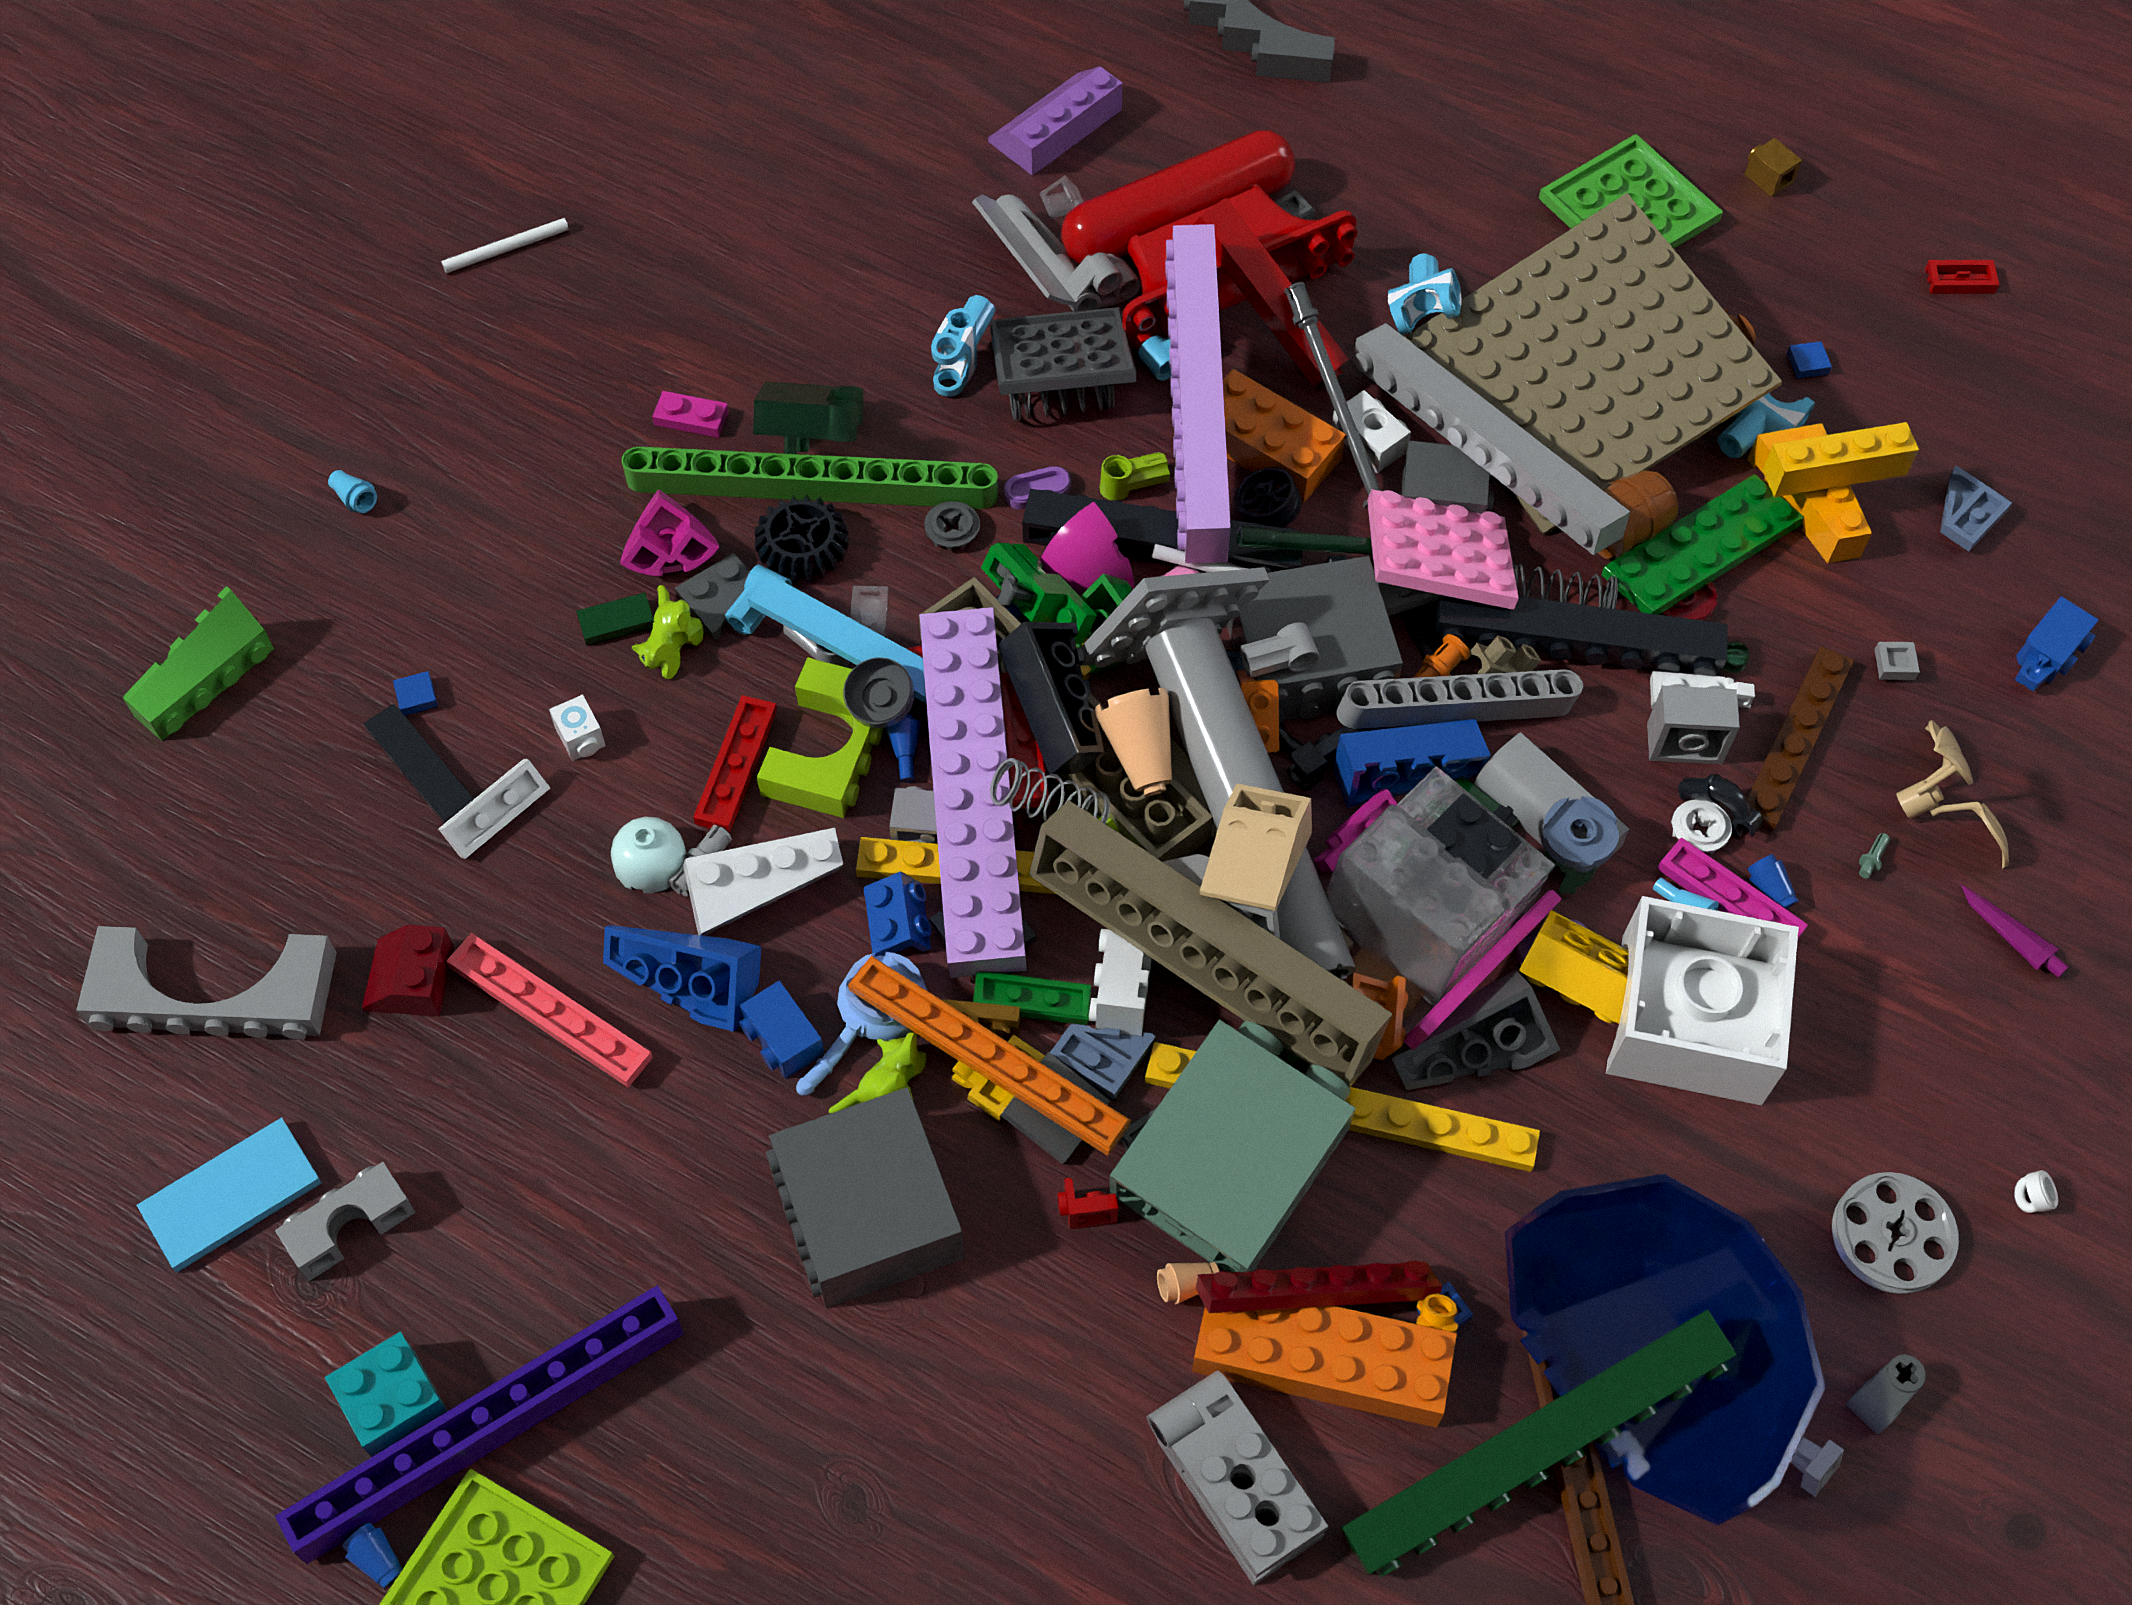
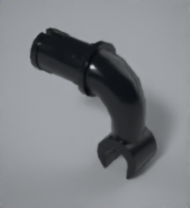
(1720, 789)

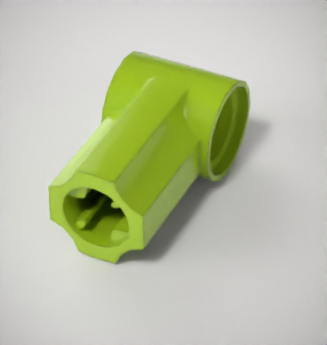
(1123, 474)

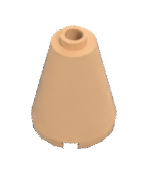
(1140, 736)

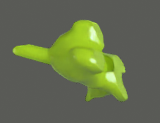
(670, 631)
(891, 1073)

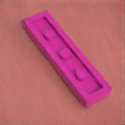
(1711, 880)

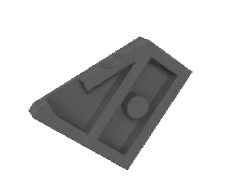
(714, 592)

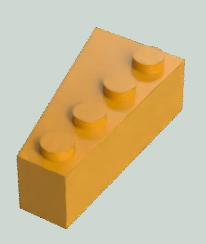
(1831, 514)

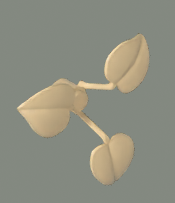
(1926, 793)

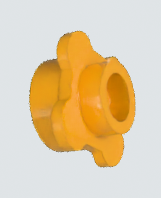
(1437, 1312)

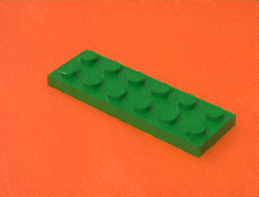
(1702, 546)

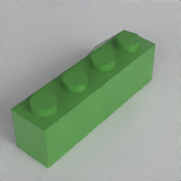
(199, 667)

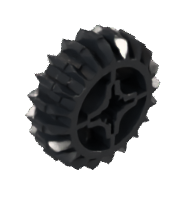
(801, 529)

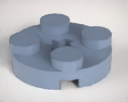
(1576, 852)

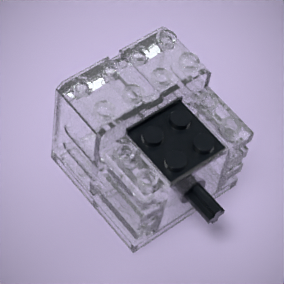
(1436, 883)

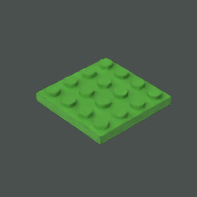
(1654, 185)

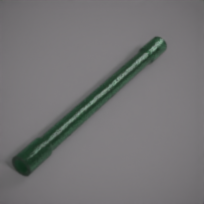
(1267, 538)

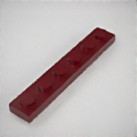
(1316, 1286)

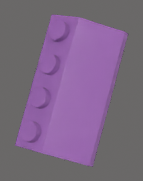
(1060, 119)

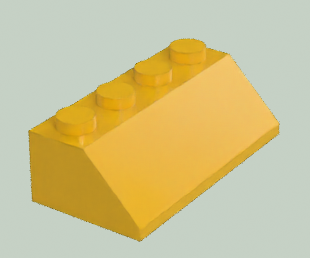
(1579, 966)

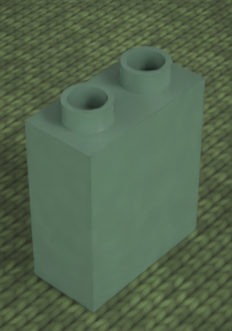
(1233, 1147)

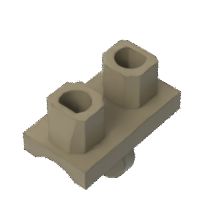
(1500, 657)

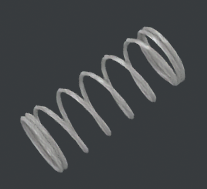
(1005, 765)

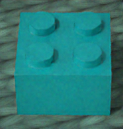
(385, 1394)

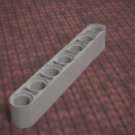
(1459, 698)

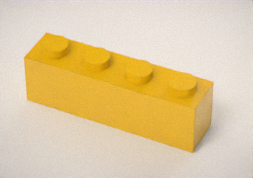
(1840, 459)

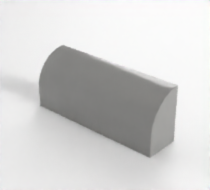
(1530, 784)

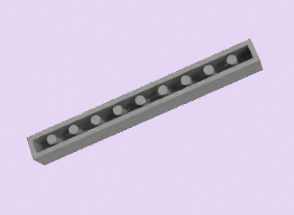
(1491, 439)

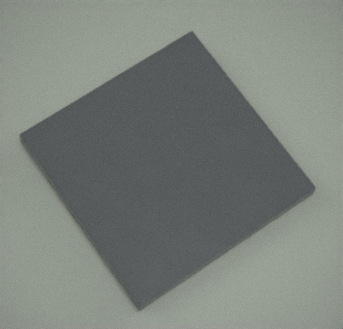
(1061, 351)

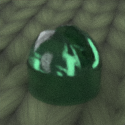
(1737, 656)

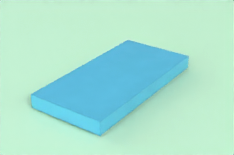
(228, 1194)

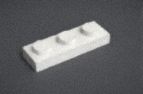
(494, 808)

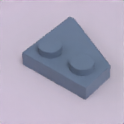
(1970, 509)
(1102, 1055)

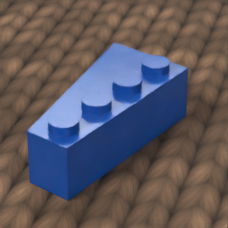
(1405, 756)

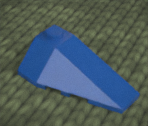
(693, 971)

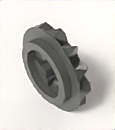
(951, 513)

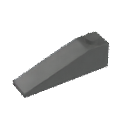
(1485, 1033)

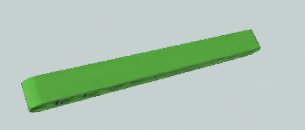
(816, 475)

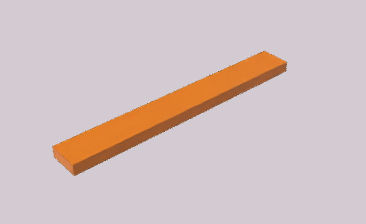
(990, 1055)

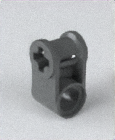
(1884, 1396)

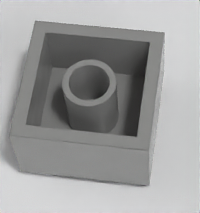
(1693, 724)

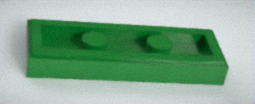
(1035, 996)

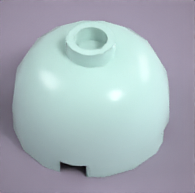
(647, 854)

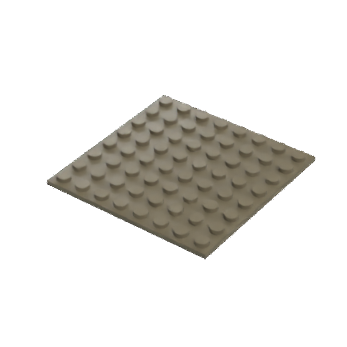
(1602, 349)

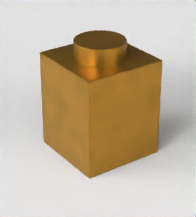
(1772, 167)

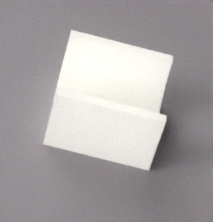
(1705, 1001)

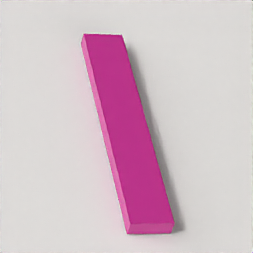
(1481, 969)

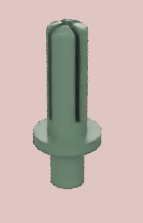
(1871, 861)

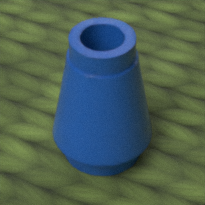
(1773, 881)
(373, 1555)

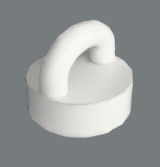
(2040, 1191)

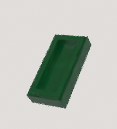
(615, 618)

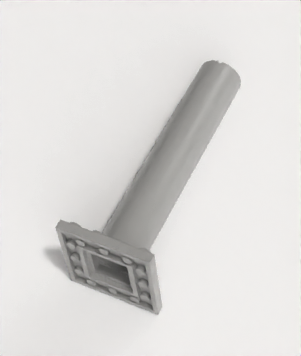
(1178, 629)

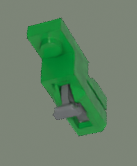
(1034, 592)

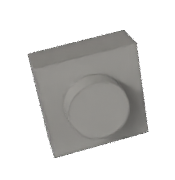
(1896, 661)

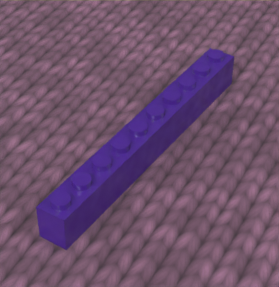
(479, 1425)

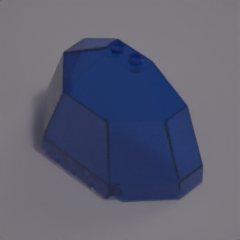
(1628, 1263)

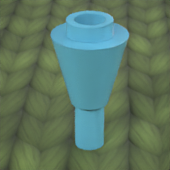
(1682, 896)

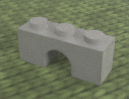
(313, 1233)

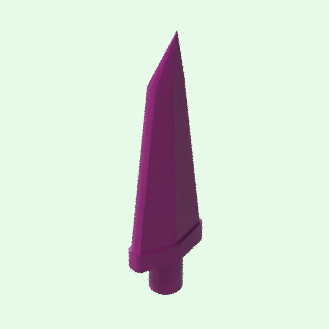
(2026, 942)

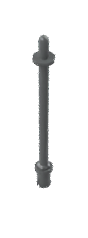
(1306, 319)

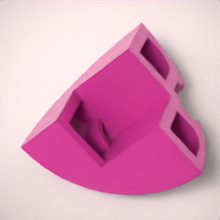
(667, 539)
(1086, 551)

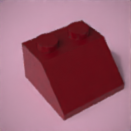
(409, 971)

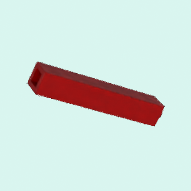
(1264, 287)

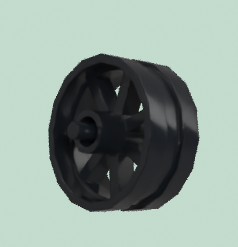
(1277, 510)

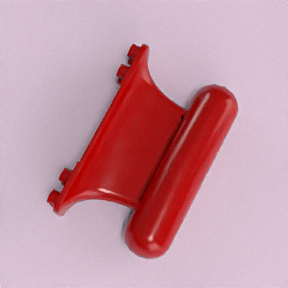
(1142, 217)

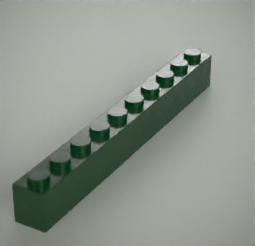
(1537, 1442)

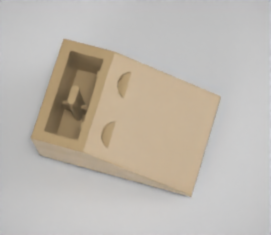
(1257, 846)

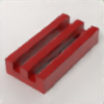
(1962, 276)

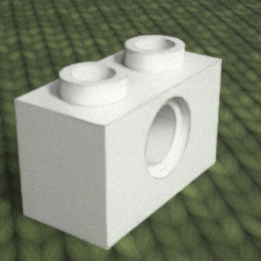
(1380, 432)

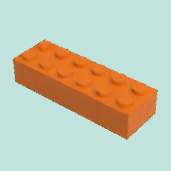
(1333, 1358)

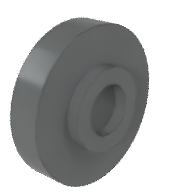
(879, 692)

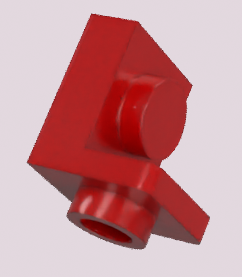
(1091, 1210)

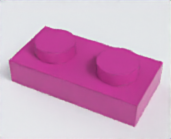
(690, 414)

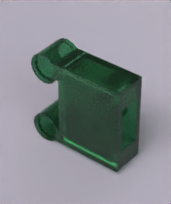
(807, 413)

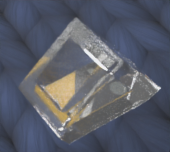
(1061, 197)

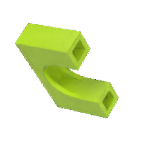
(829, 781)

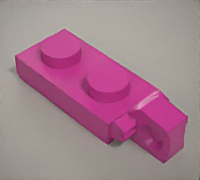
(1352, 828)

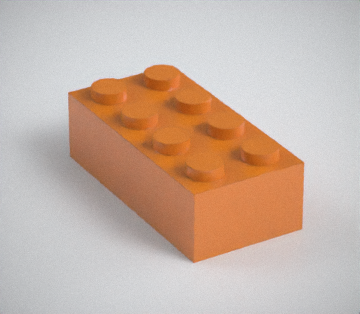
(1276, 433)

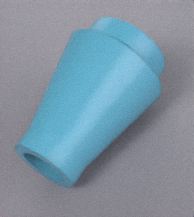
(354, 492)

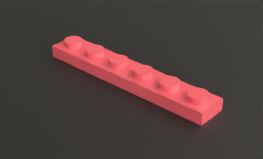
(550, 1010)

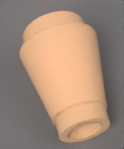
(1179, 1280)

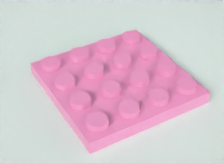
(1441, 549)

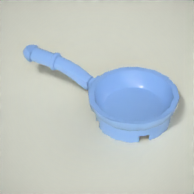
(860, 1020)

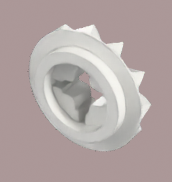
(1706, 814)

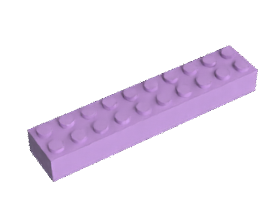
(1197, 395)
(972, 832)

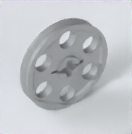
(1912, 1228)

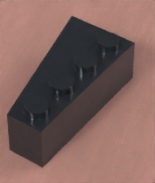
(1053, 693)

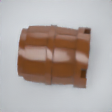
(1651, 509)

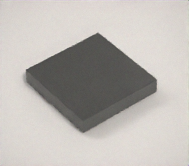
(1039, 1128)

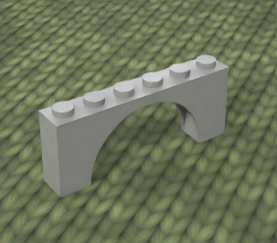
(283, 1002)

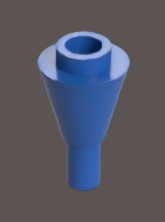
(904, 741)

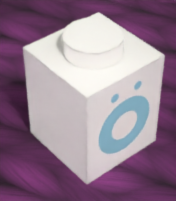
(577, 728)

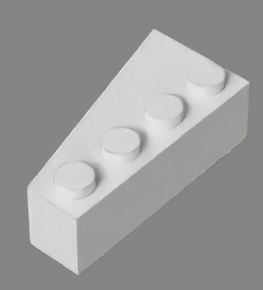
(750, 877)
(1122, 985)

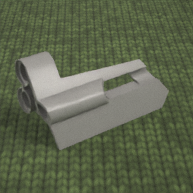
(1084, 286)

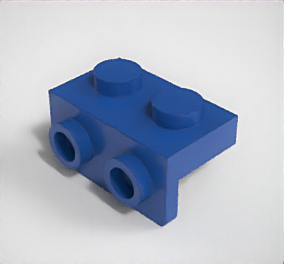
(897, 914)

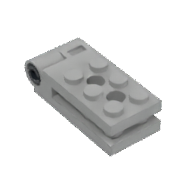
(1217, 1439)

